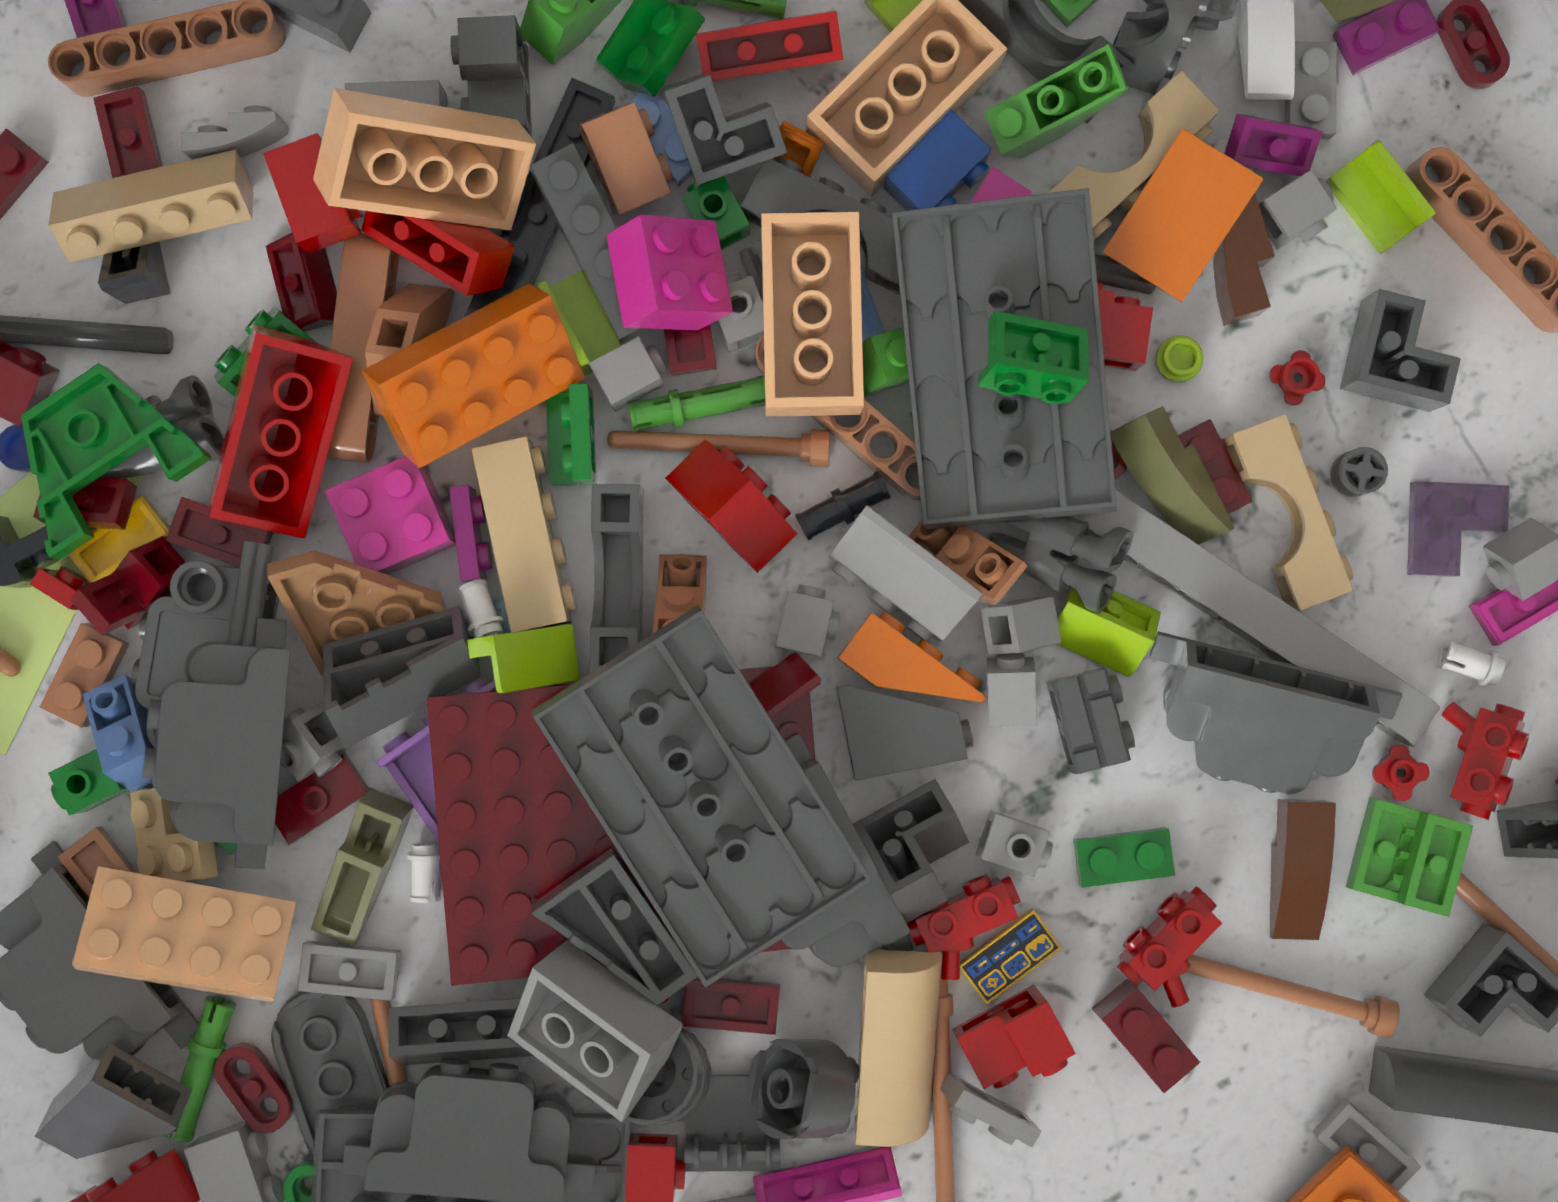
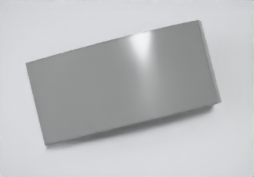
(247, 133)

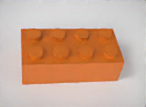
(474, 374)

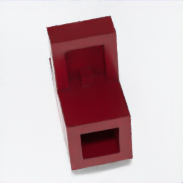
(132, 587)

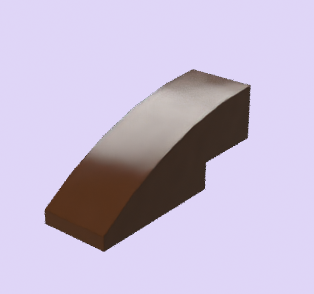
(1237, 265)
(1301, 868)

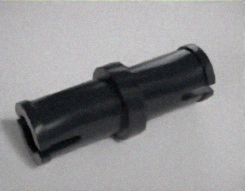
(842, 506)

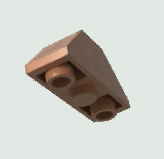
(406, 319)
(972, 558)
(679, 587)

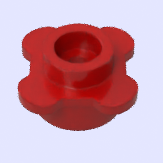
(1310, 377)
(1386, 772)

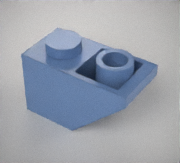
(119, 731)

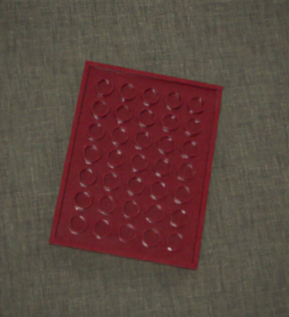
(517, 825)

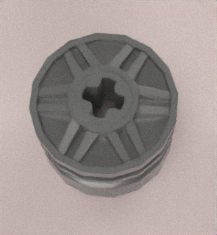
(683, 1086)

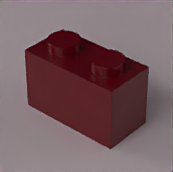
(1146, 1035)

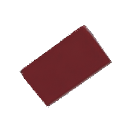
(303, 283)
(785, 684)

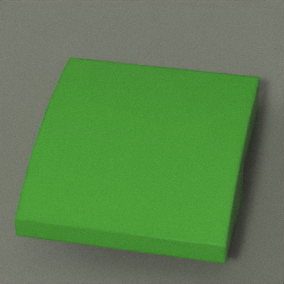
(1409, 856)

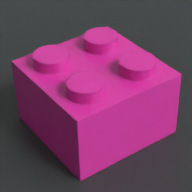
(669, 273)
(392, 516)

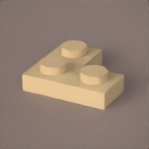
(161, 847)

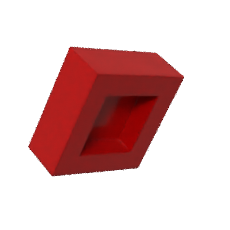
(59, 584)

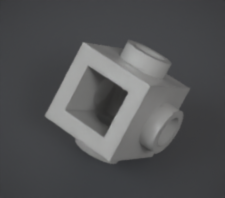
(309, 743)

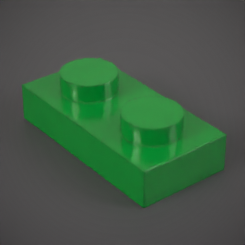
(1124, 857)

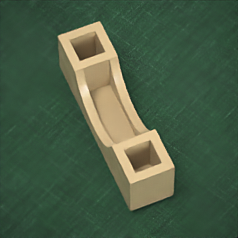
(1172, 108)
(1312, 564)

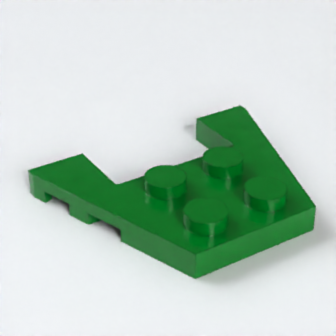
(87, 433)

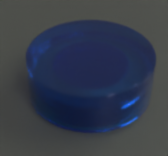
(13, 449)

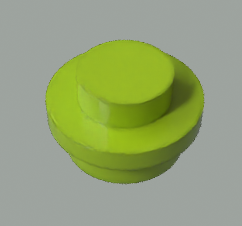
(1179, 358)

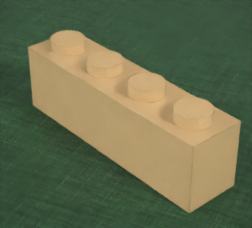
(151, 206)
(522, 534)

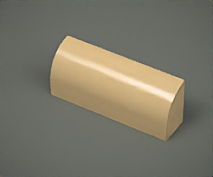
(896, 1046)

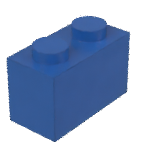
(939, 166)

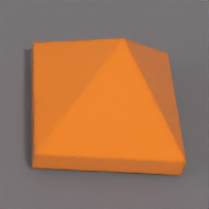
(800, 147)

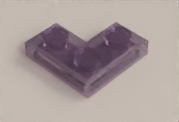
(1439, 515)

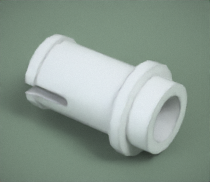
(480, 609)
(1472, 663)
(424, 872)

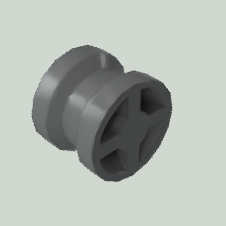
(1370, 472)

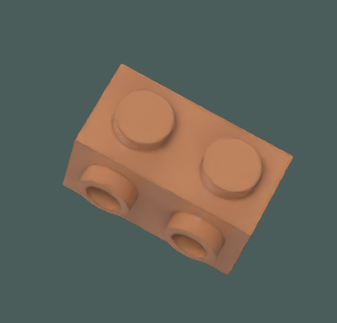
(625, 157)

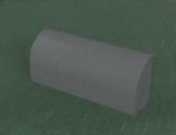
(1465, 1088)

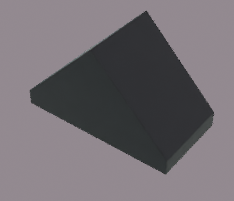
(134, 274)

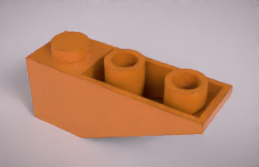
(894, 662)

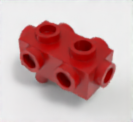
(1489, 749)
(965, 915)
(1163, 948)

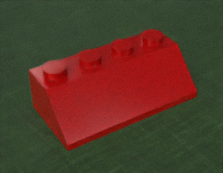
(279, 432)

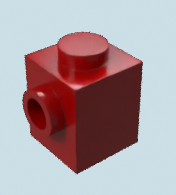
(653, 1168)

